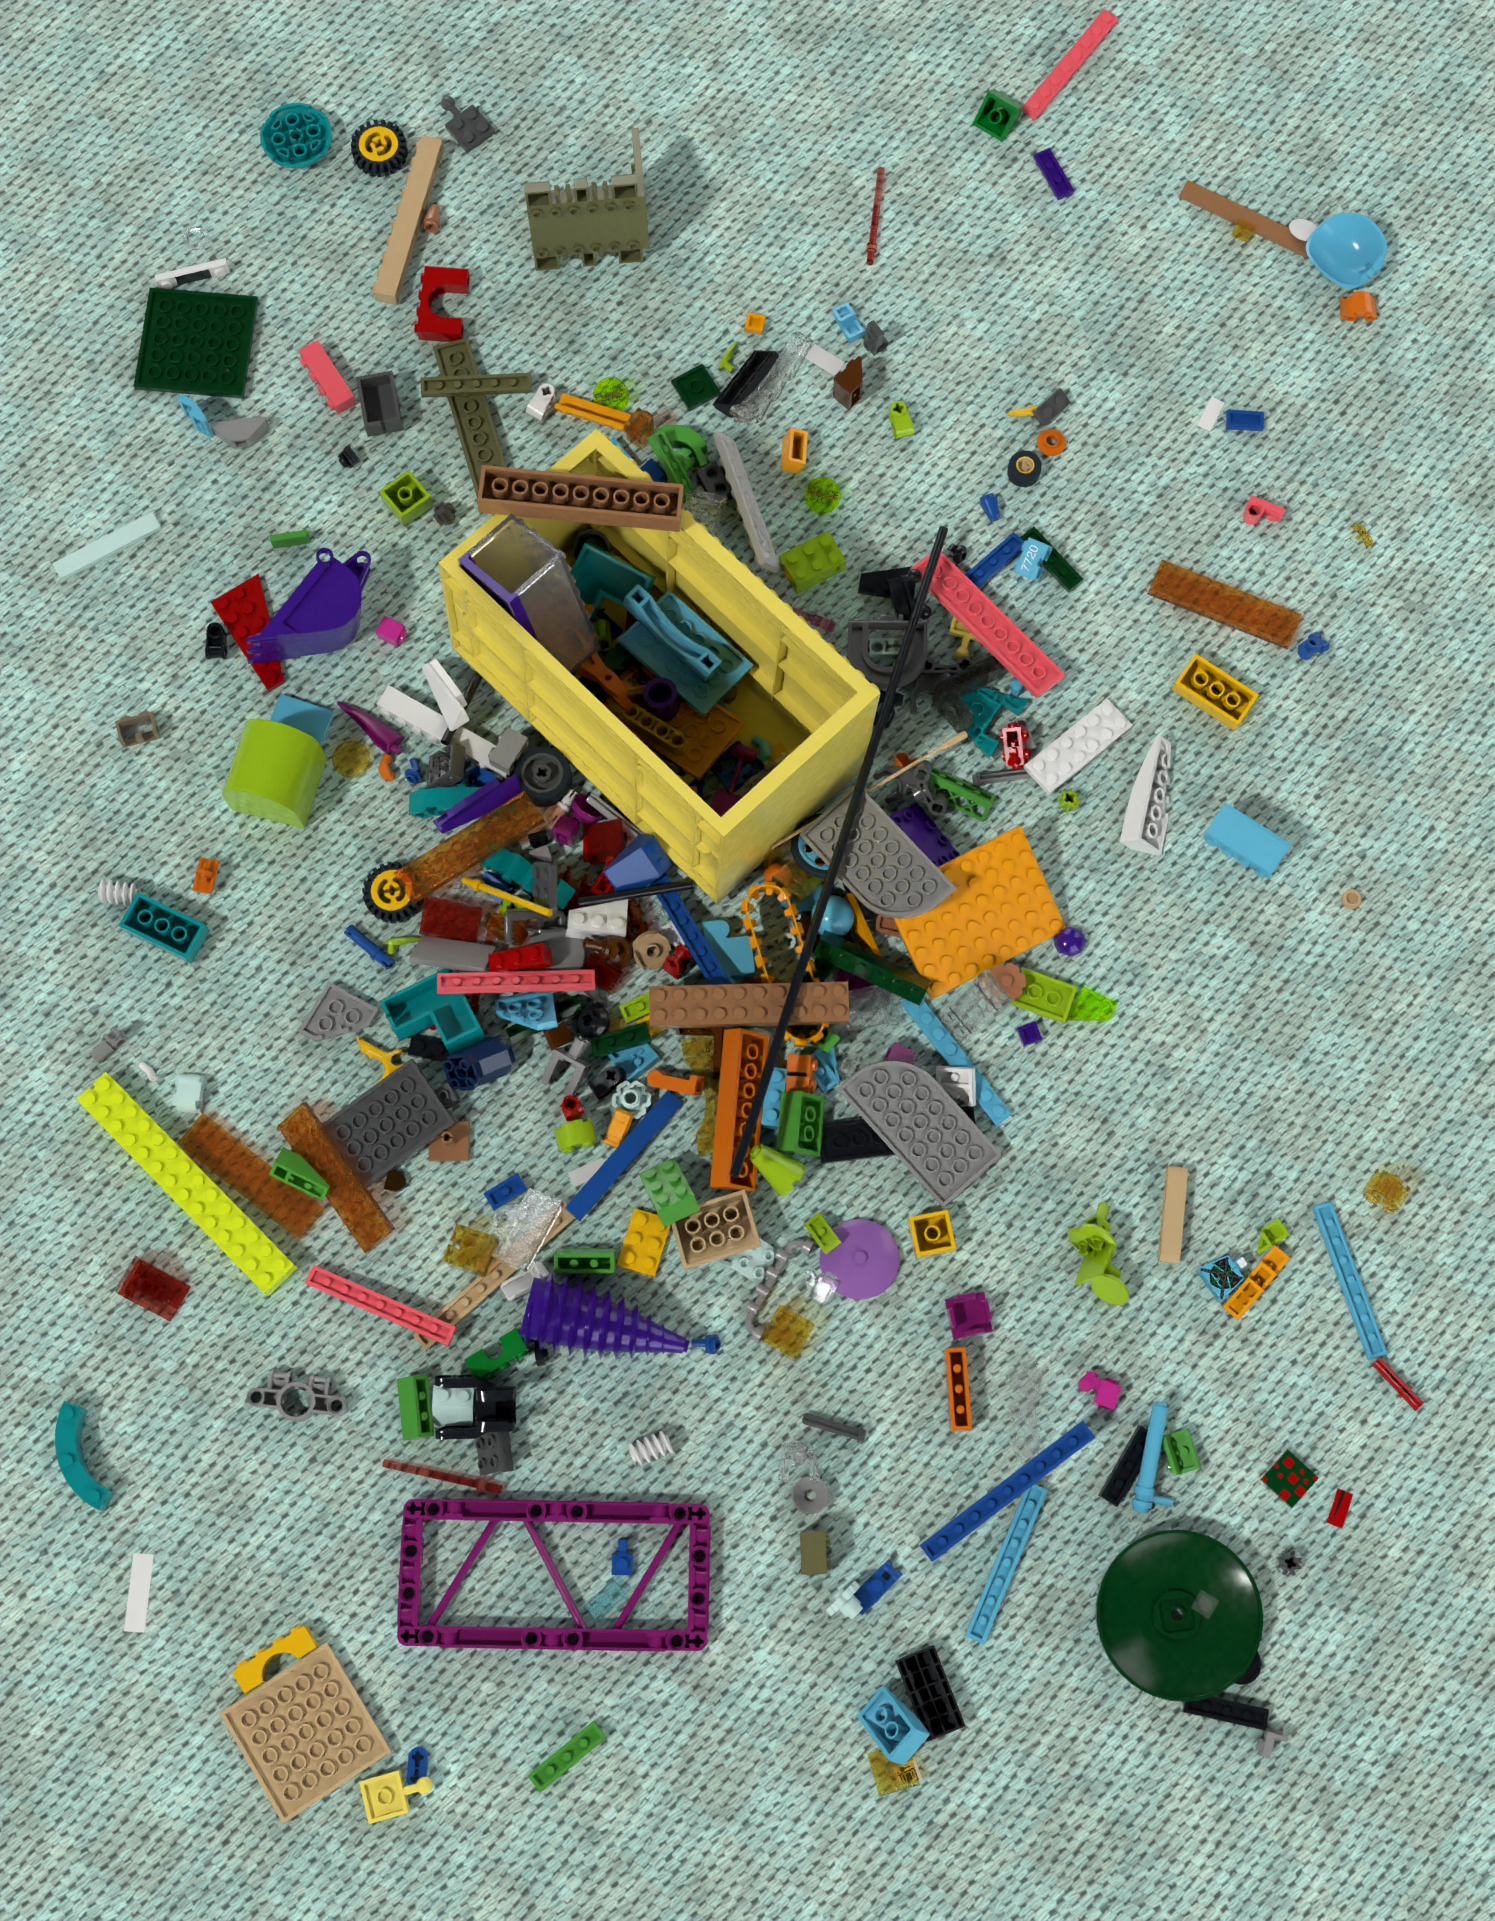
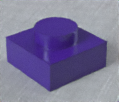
(1029, 1034)

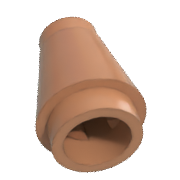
(432, 219)

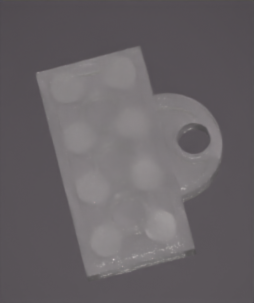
(524, 1229)

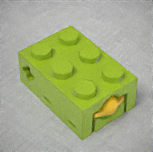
(812, 562)

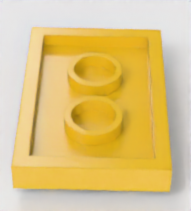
(643, 1243)

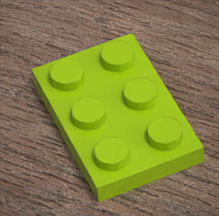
(1045, 996)

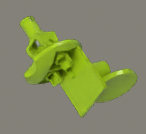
(1098, 1248)

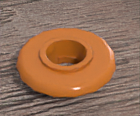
(1051, 450)

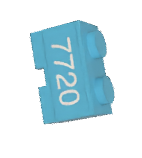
(1032, 558)

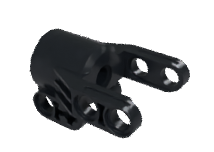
(493, 1407)

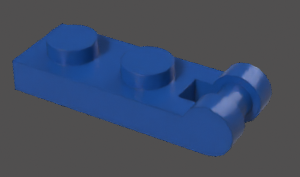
(876, 1586)

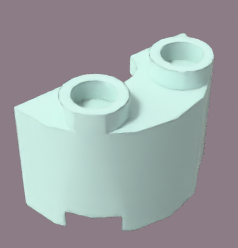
(189, 1093)

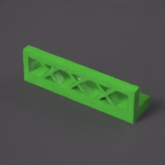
(962, 789)

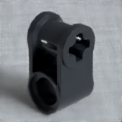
(216, 645)
(605, 1083)

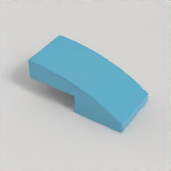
(847, 322)

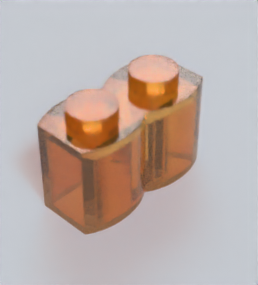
(495, 926)

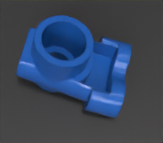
(1312, 645)

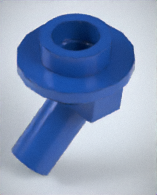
(413, 775)
(711, 1343)

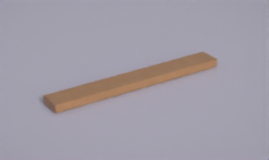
(1232, 212)

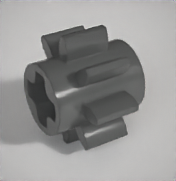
(444, 513)
(1293, 1560)

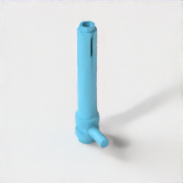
(1144, 1488)

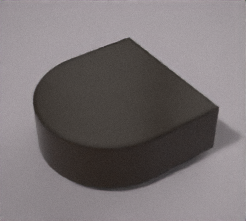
(395, 1181)

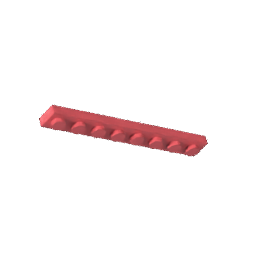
(1069, 64)
(515, 981)
(381, 1305)

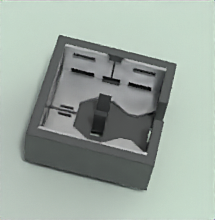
(448, 769)

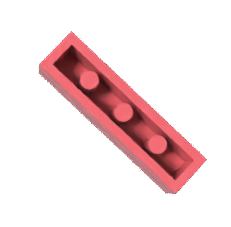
(327, 376)

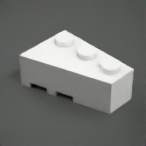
(598, 921)

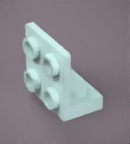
(753, 1262)

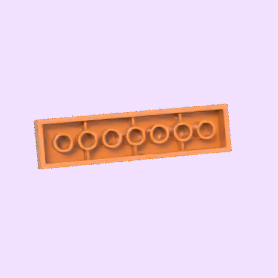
(741, 1069)

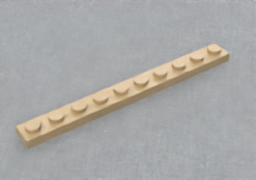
(483, 1287)

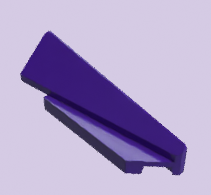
(478, 803)

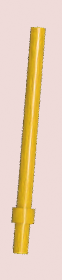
(480, 885)

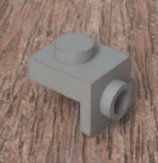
(1266, 1743)

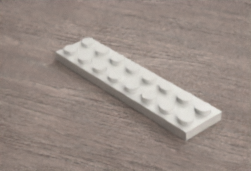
(747, 503)

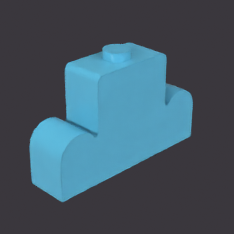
(732, 953)

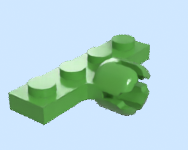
(673, 462)

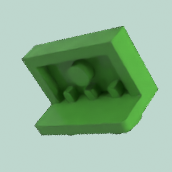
(1180, 1452)

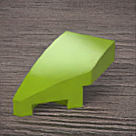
(1271, 1235)

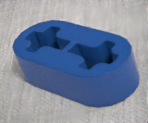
(423, 1764)

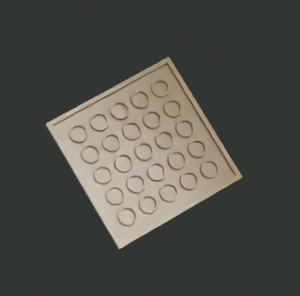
(305, 1732)

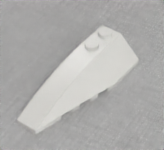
(1145, 814)

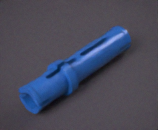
(375, 952)

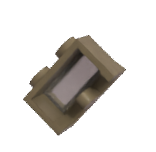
(137, 729)

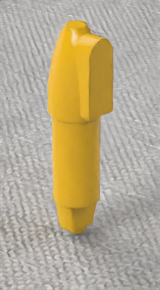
(1022, 412)

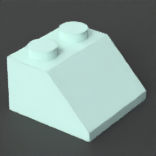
(453, 1406)

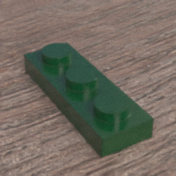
(620, 1040)

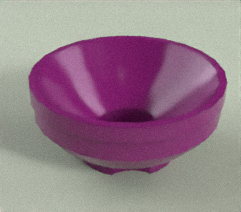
(583, 810)

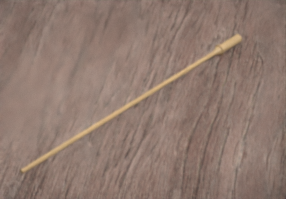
(946, 745)

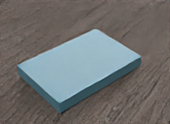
(303, 716)

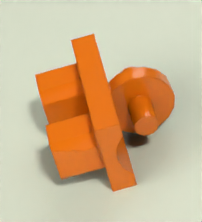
(205, 875)

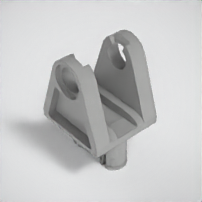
(574, 1056)

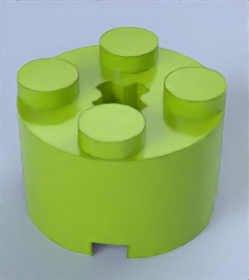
(575, 1134)

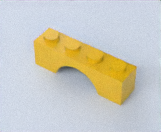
(253, 1672)

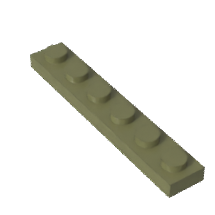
(476, 385)

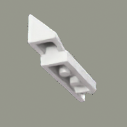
(446, 694)

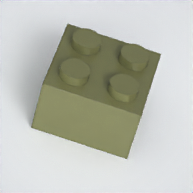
(813, 1552)

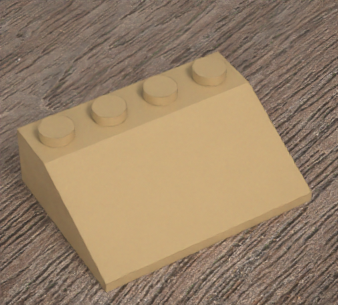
(717, 1231)

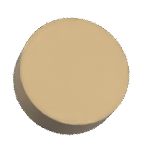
(1351, 899)

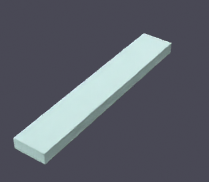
(106, 546)

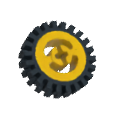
(378, 137)
(397, 908)

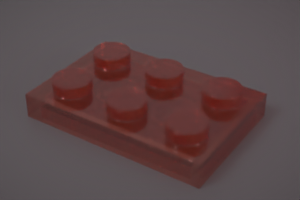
(450, 920)

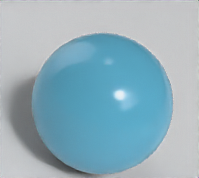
(837, 916)

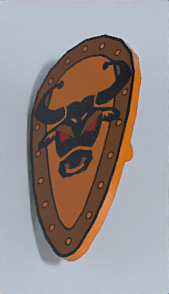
(636, 678)

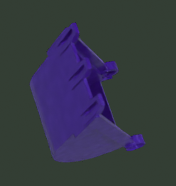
(318, 615)

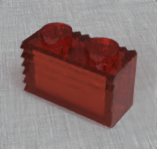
(606, 975)

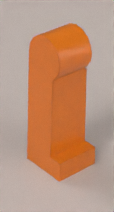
(663, 1080)

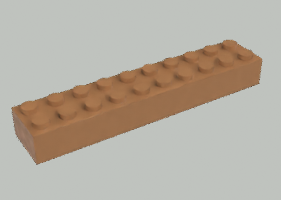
(580, 498)
(746, 1005)

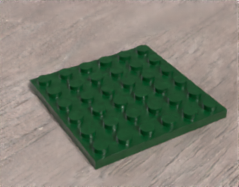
(196, 343)

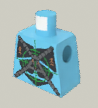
(1222, 1275)

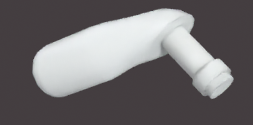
(148, 1070)

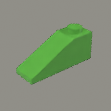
(299, 1174)

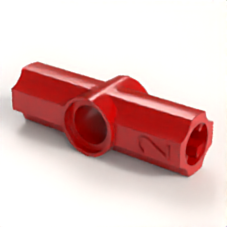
(572, 1108)

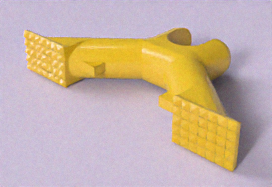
(380, 1055)

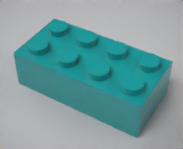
(164, 928)

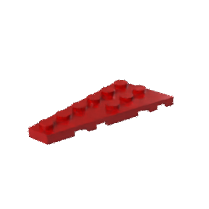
(246, 615)

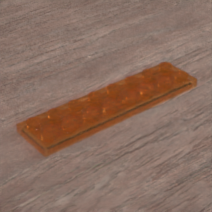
(1224, 604)
(469, 847)
(250, 1176)
(346, 1189)

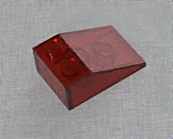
(152, 1288)

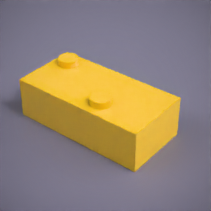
(1214, 692)

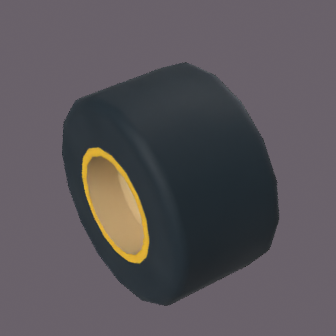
(1027, 462)

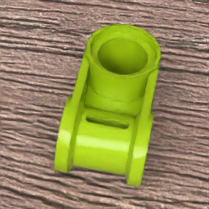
(900, 420)

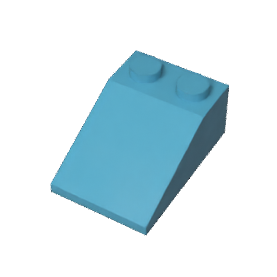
(893, 1726)

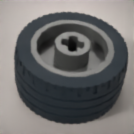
(539, 763)

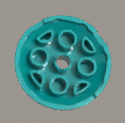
(293, 122)

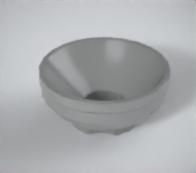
(821, 1495)

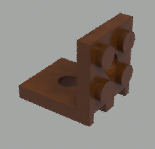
(717, 1032)

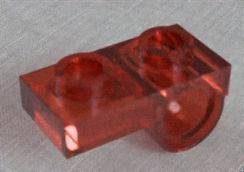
(634, 912)

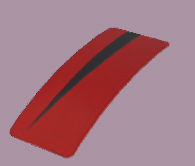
(1339, 1508)

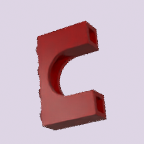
(436, 282)

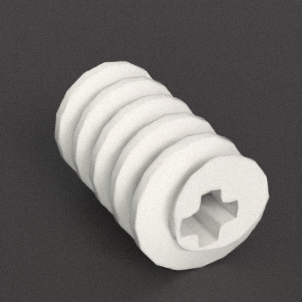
(117, 893)
(650, 1448)

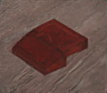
(605, 840)

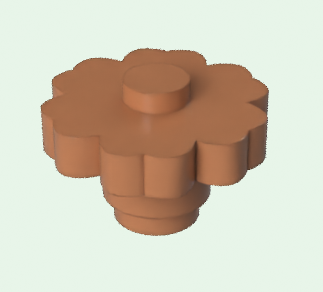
(1009, 979)

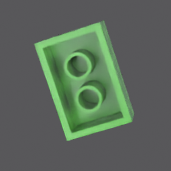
(800, 1123)
(669, 1192)

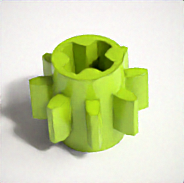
(1068, 805)

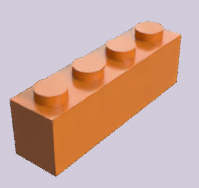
(957, 1389)

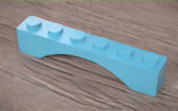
(648, 613)

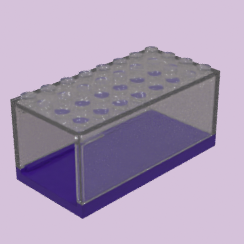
(534, 589)

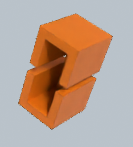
(804, 1064)

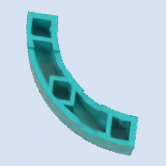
(434, 801)
(72, 1460)

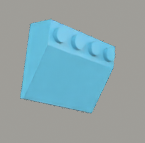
(1246, 841)

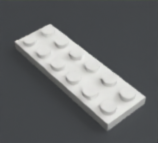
(1077, 746)

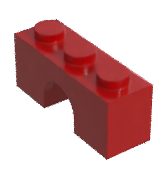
(532, 956)

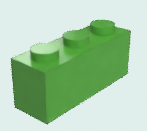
(585, 1260)
(415, 1407)

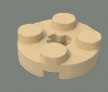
(647, 940)

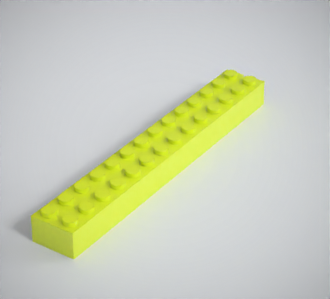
(187, 1184)

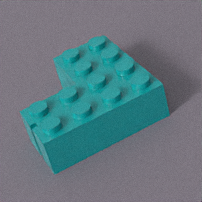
(606, 575)
(422, 1007)

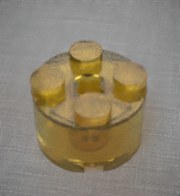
(1386, 1190)

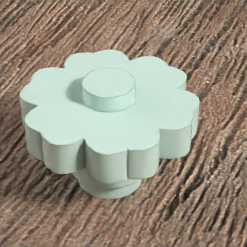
(632, 1098)
(846, 1602)

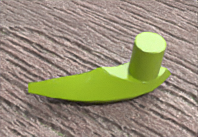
(724, 363)
(399, 941)

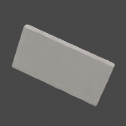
(452, 954)

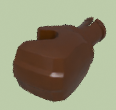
(611, 945)

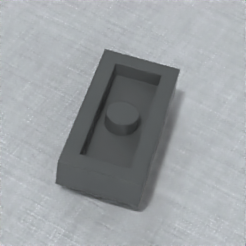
(1051, 407)

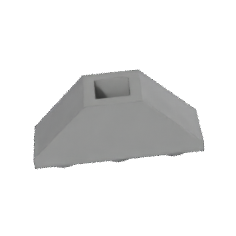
(240, 431)

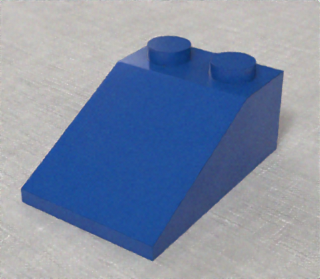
(638, 864)

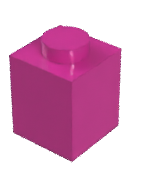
(391, 631)

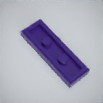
(1053, 174)

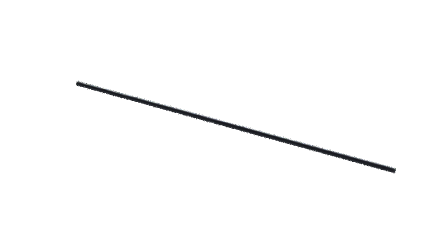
(837, 856)

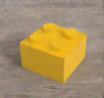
(931, 1234)

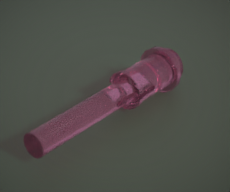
(816, 620)

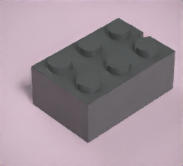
(379, 403)

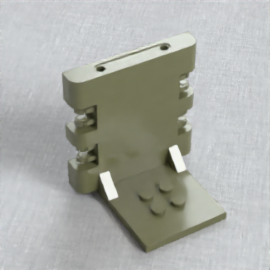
(589, 218)

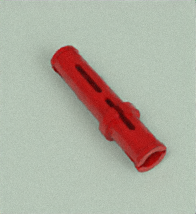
(1415, 1402)

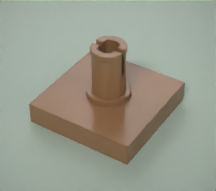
(451, 1144)

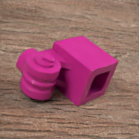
(1105, 1390)

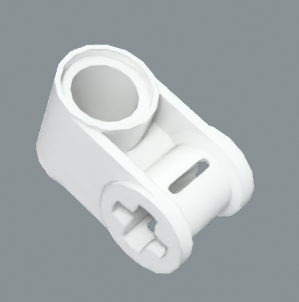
(540, 404)

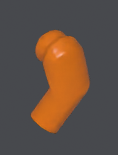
(384, 768)

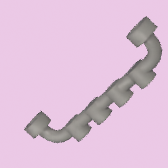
(764, 1289)

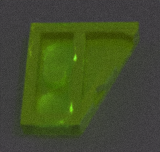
(1091, 1007)

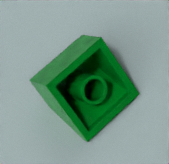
(997, 114)

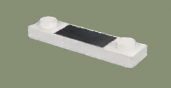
(192, 273)

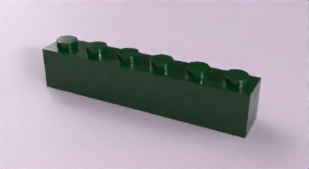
(871, 967)

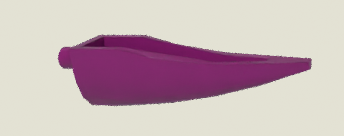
(379, 732)

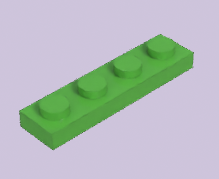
(566, 1756)

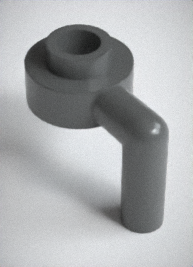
(595, 996)

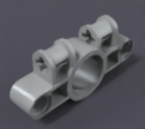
(320, 1402)

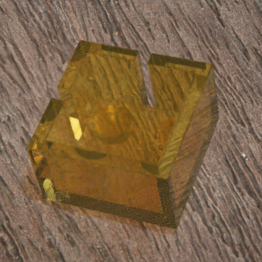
(474, 1252)
(788, 1333)

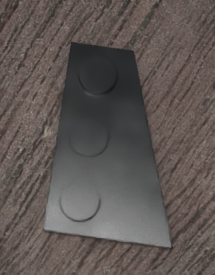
(875, 582)

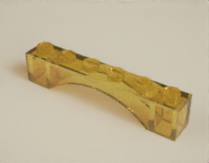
(695, 1056)

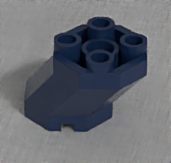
(479, 1063)

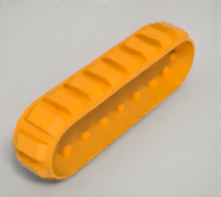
(783, 895)

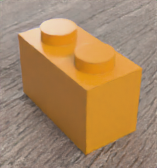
(794, 450)

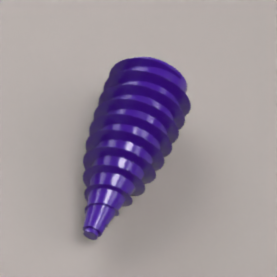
(591, 1323)

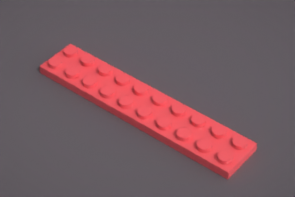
(991, 627)

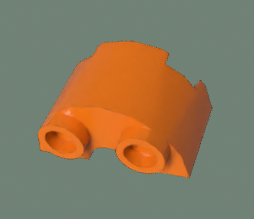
(1358, 305)

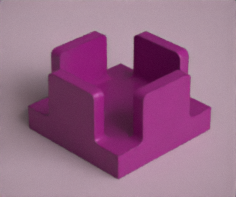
(969, 1315)

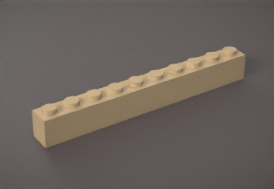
(408, 220)

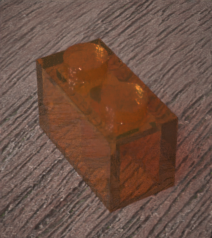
(639, 427)

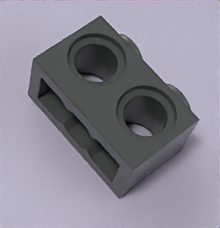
(711, 485)

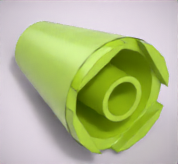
(777, 1168)

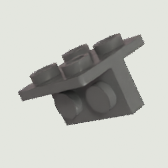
(494, 1453)

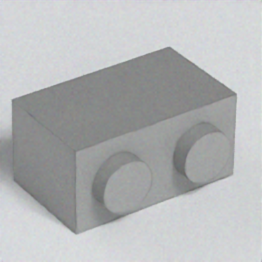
(508, 750)

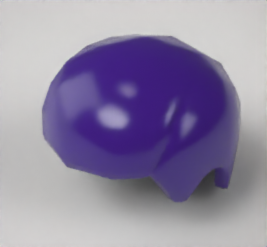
(1069, 941)

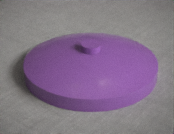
(863, 1261)

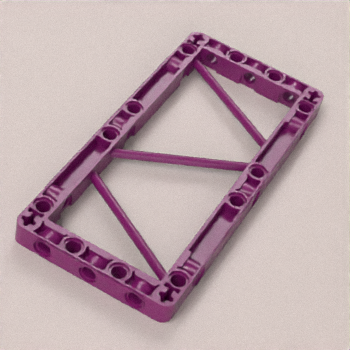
(552, 1638)

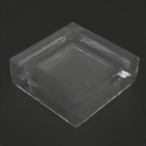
(1204, 1604)

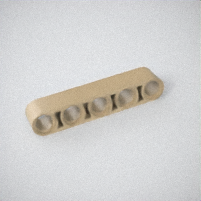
(1172, 1214)

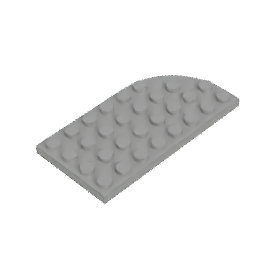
(879, 860)
(921, 1126)

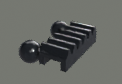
(901, 596)

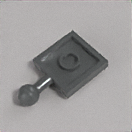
(467, 127)

